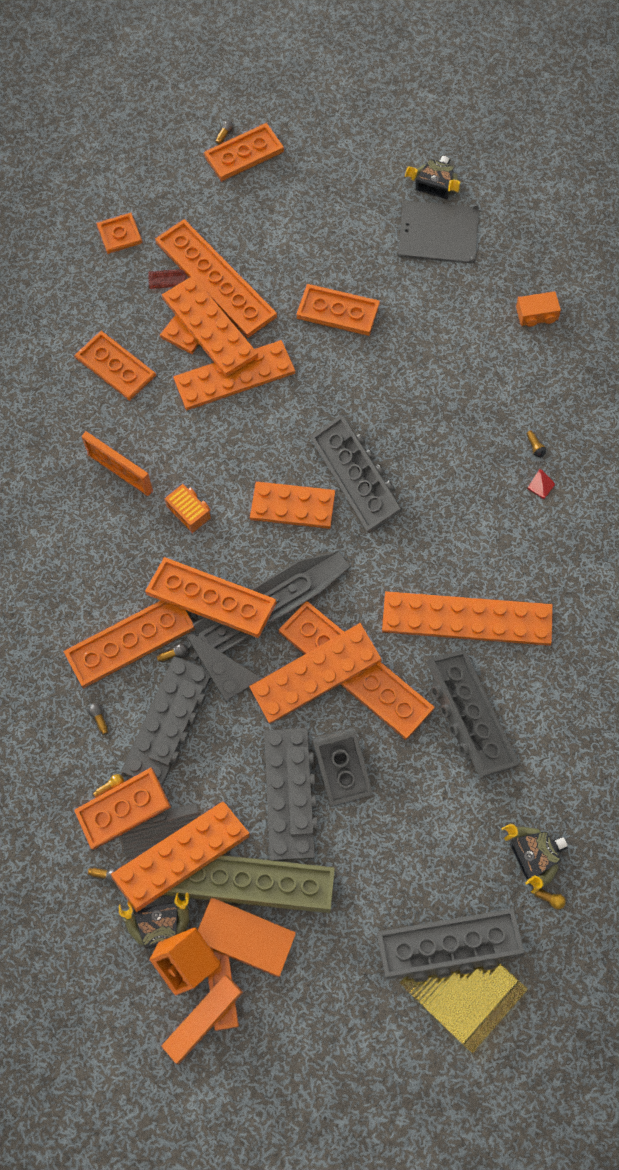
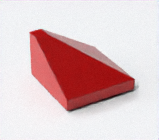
(541, 484)

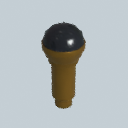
(539, 449)

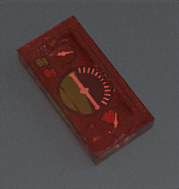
(166, 278)

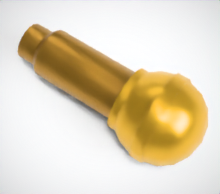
(114, 781)
(557, 901)

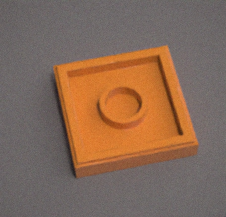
(119, 233)

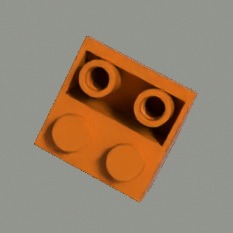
(184, 960)

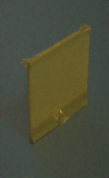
(468, 1002)

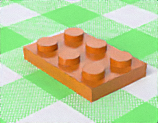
(179, 336)

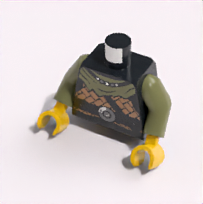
(435, 178)
(535, 854)
(157, 922)

